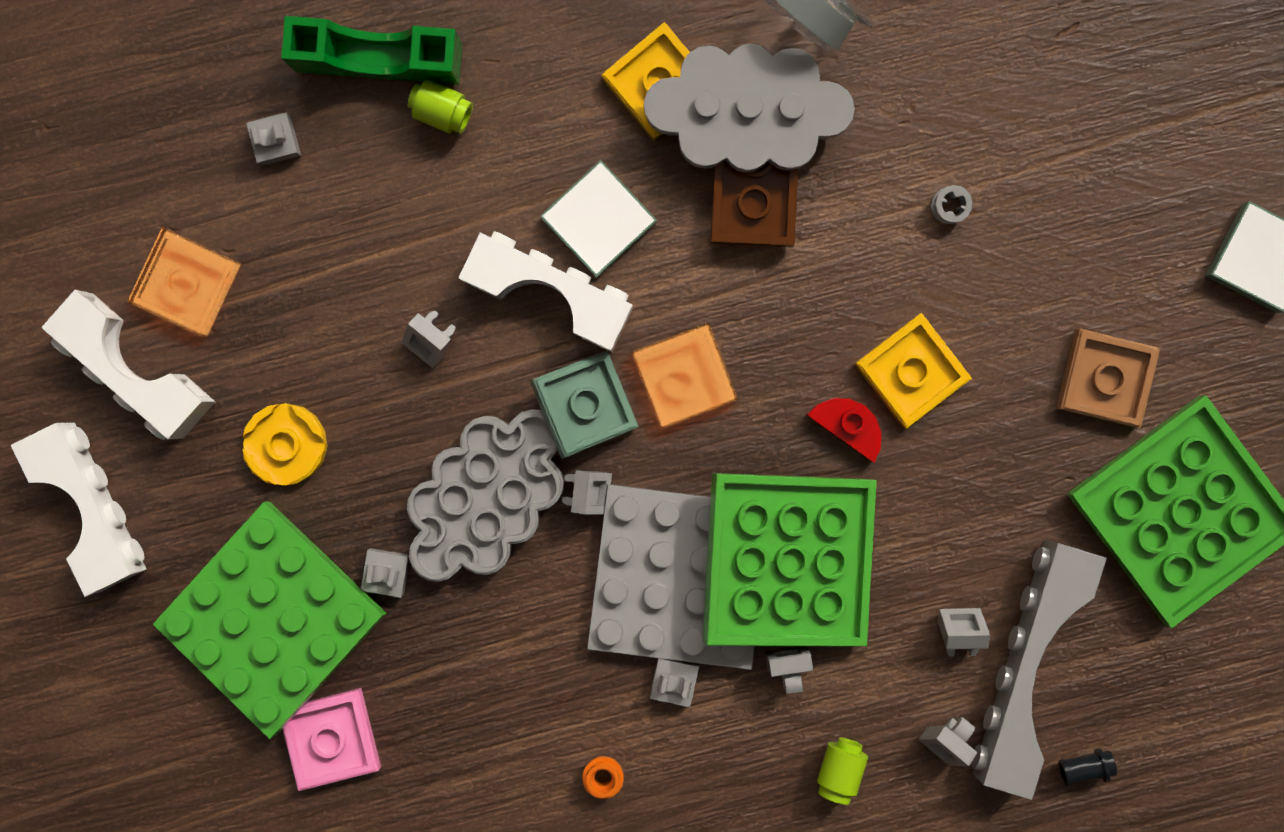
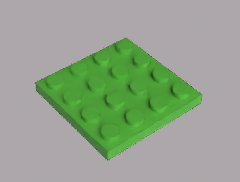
(1184, 511)
(789, 560)
(269, 619)

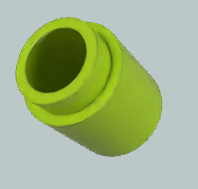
(440, 107)
(842, 770)

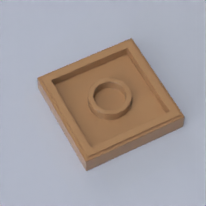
(1108, 378)

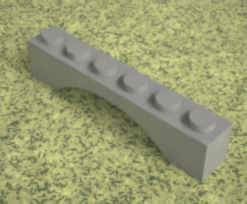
(1060, 586)

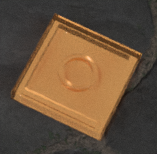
(184, 282)
(684, 375)

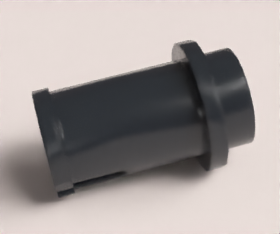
(1088, 768)

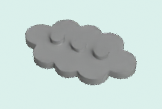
(748, 108)
(484, 496)

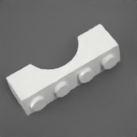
(500, 269)
(91, 334)
(105, 547)

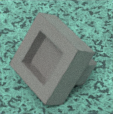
(273, 139)
(426, 339)
(588, 491)
(385, 573)
(963, 630)
(789, 664)
(674, 681)
(950, 742)

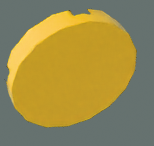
(284, 444)

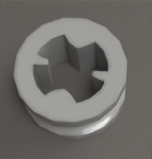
(949, 217)

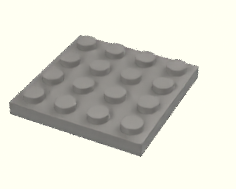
(655, 579)

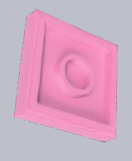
(331, 740)

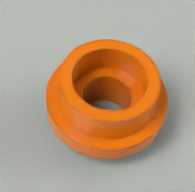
(599, 789)

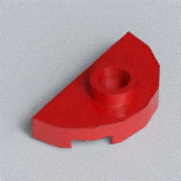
(851, 424)

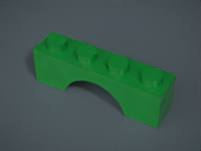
(409, 55)

